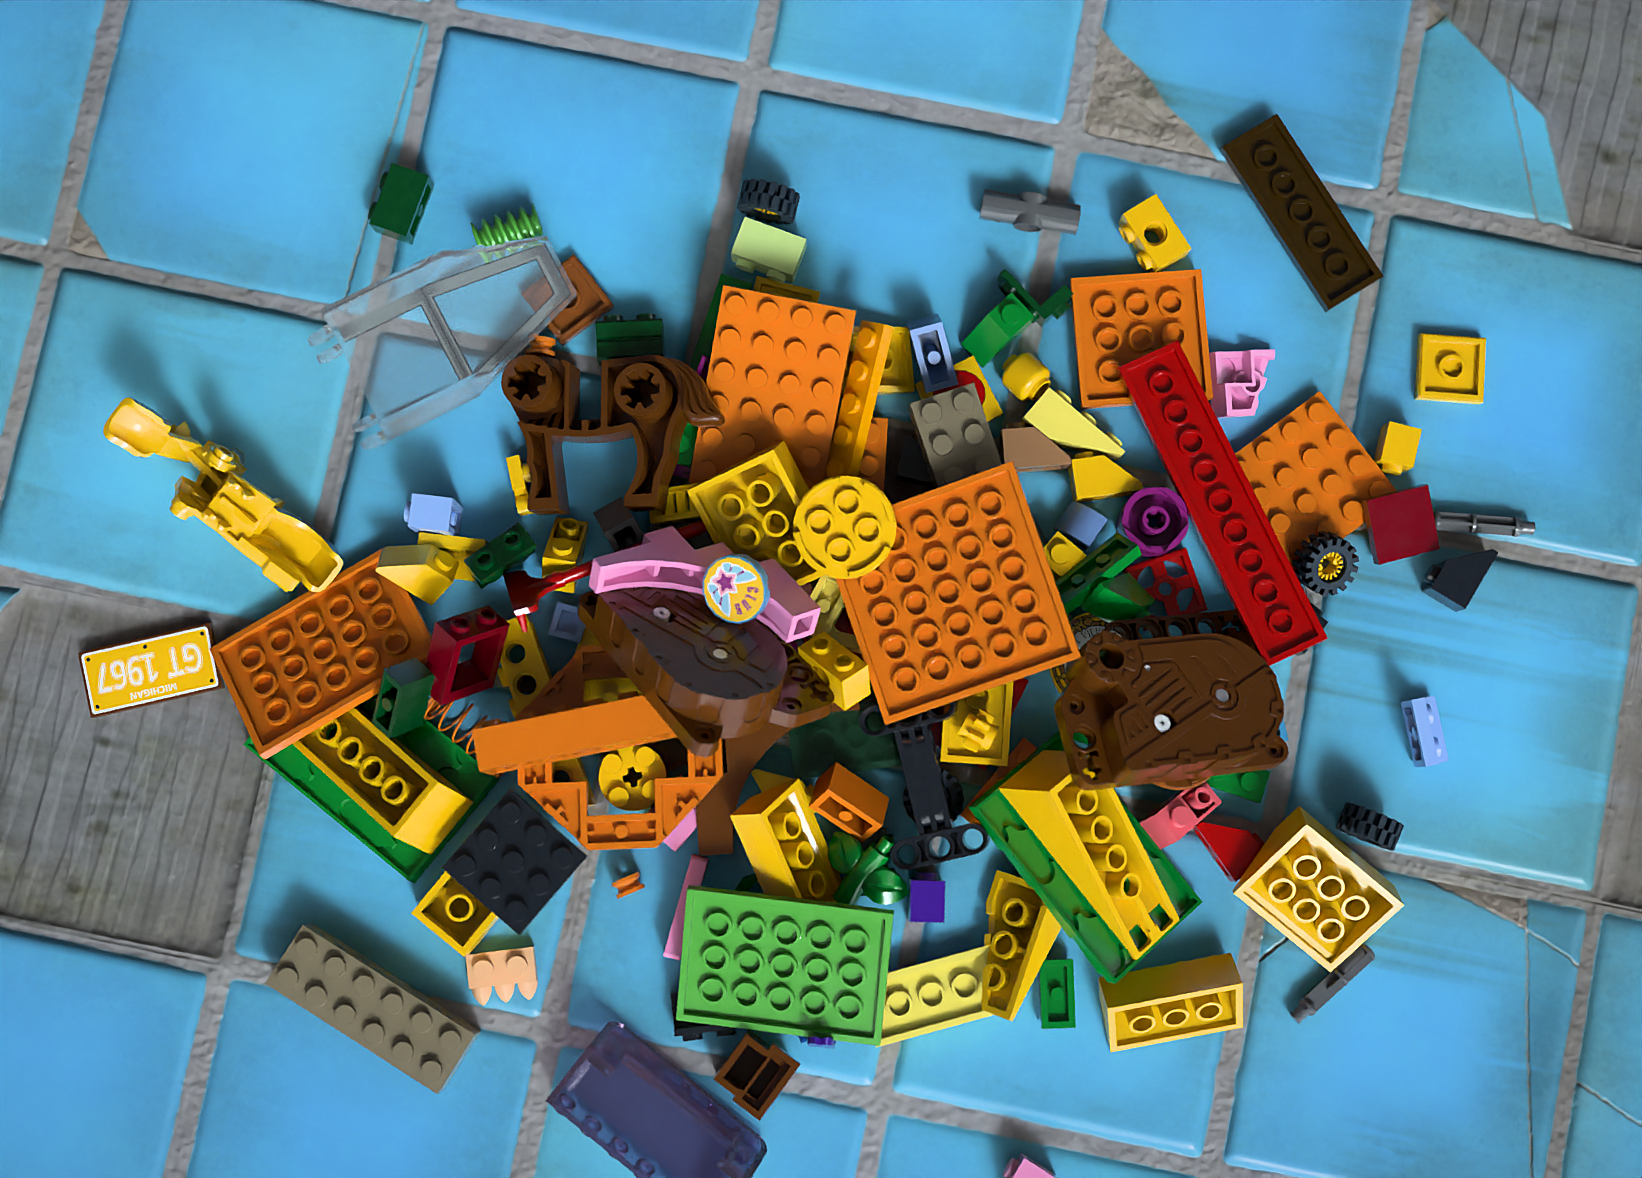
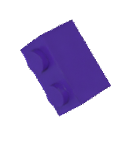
(926, 898)

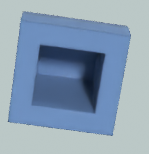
(1080, 524)

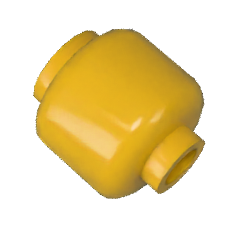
(1025, 376)

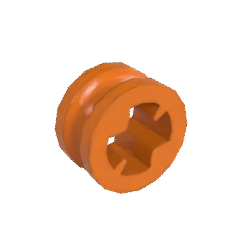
(541, 346)
(628, 885)

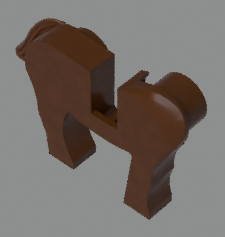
(639, 399)

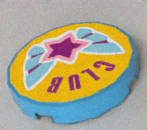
(736, 588)

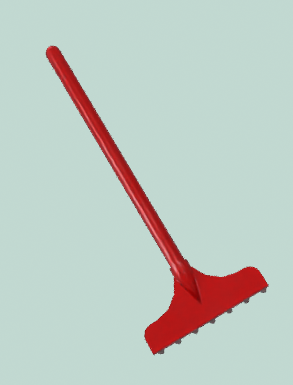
(527, 590)

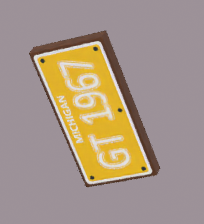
(150, 670)

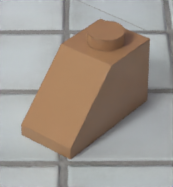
(1030, 449)

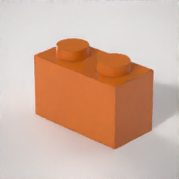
(849, 802)

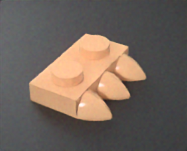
(502, 971)

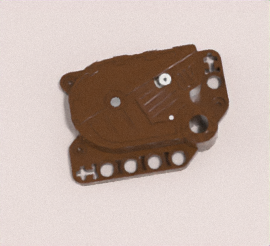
(700, 671)
(1170, 703)

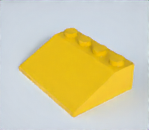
(755, 509)
(1317, 890)

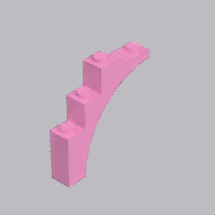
(671, 562)

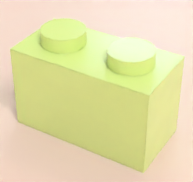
(768, 251)

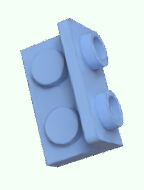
(1424, 731)

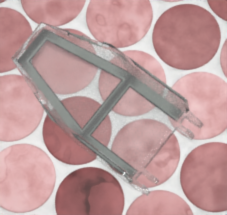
(443, 329)

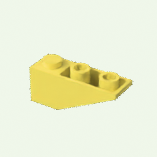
(1069, 428)

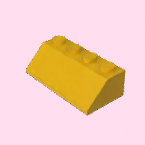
(786, 844)
(1172, 1002)

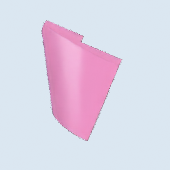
(1238, 381)

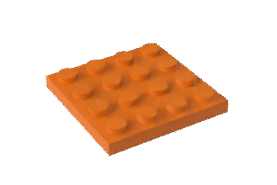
(1130, 317)
(1311, 475)

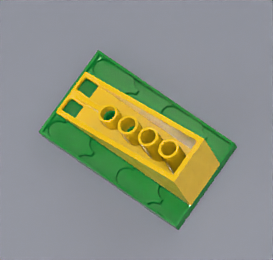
(390, 793)
(1085, 860)

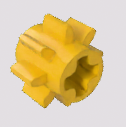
(978, 730)

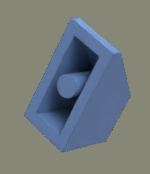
(932, 353)

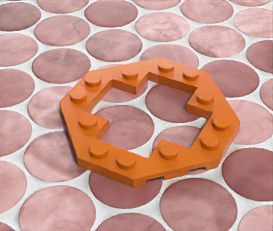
(569, 800)

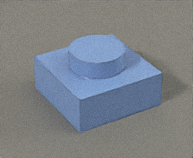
(566, 623)

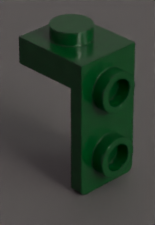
(1055, 306)

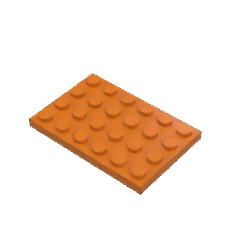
(774, 379)
(320, 655)

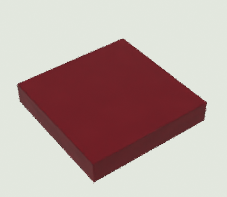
(1400, 524)

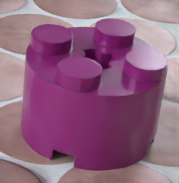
(1171, 523)

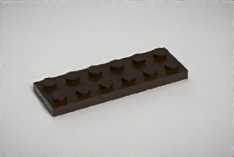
(1301, 213)

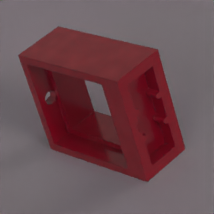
(472, 676)

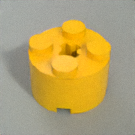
(616, 768)

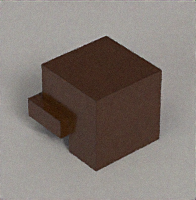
(756, 1073)

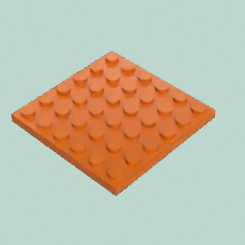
(958, 598)

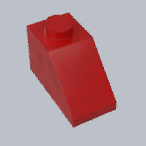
(1229, 847)

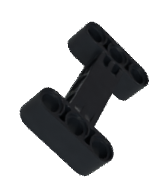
(925, 790)

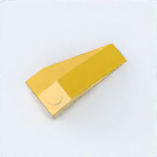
(1018, 943)

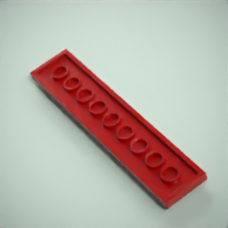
(1221, 504)

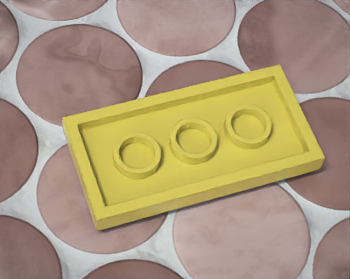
(934, 995)

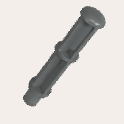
(1482, 524)
(1333, 983)

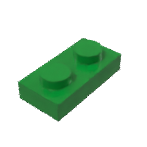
(1057, 994)

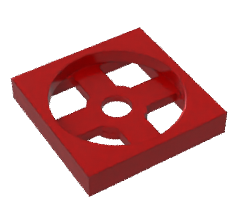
(1178, 584)

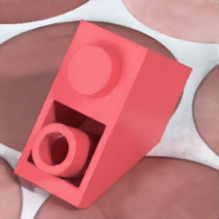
(1179, 814)

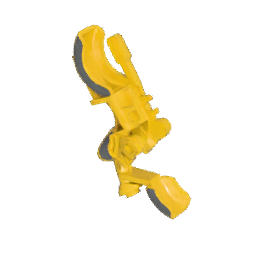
(237, 510)

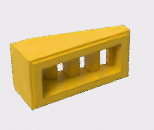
(683, 513)

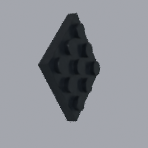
(515, 861)

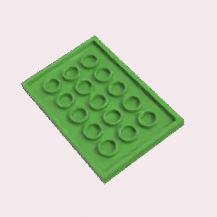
(784, 965)

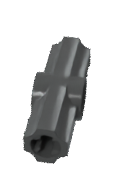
(1030, 212)

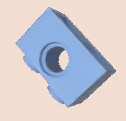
(433, 515)

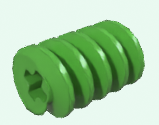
(512, 229)

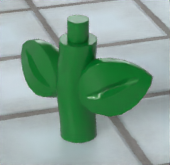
(865, 871)

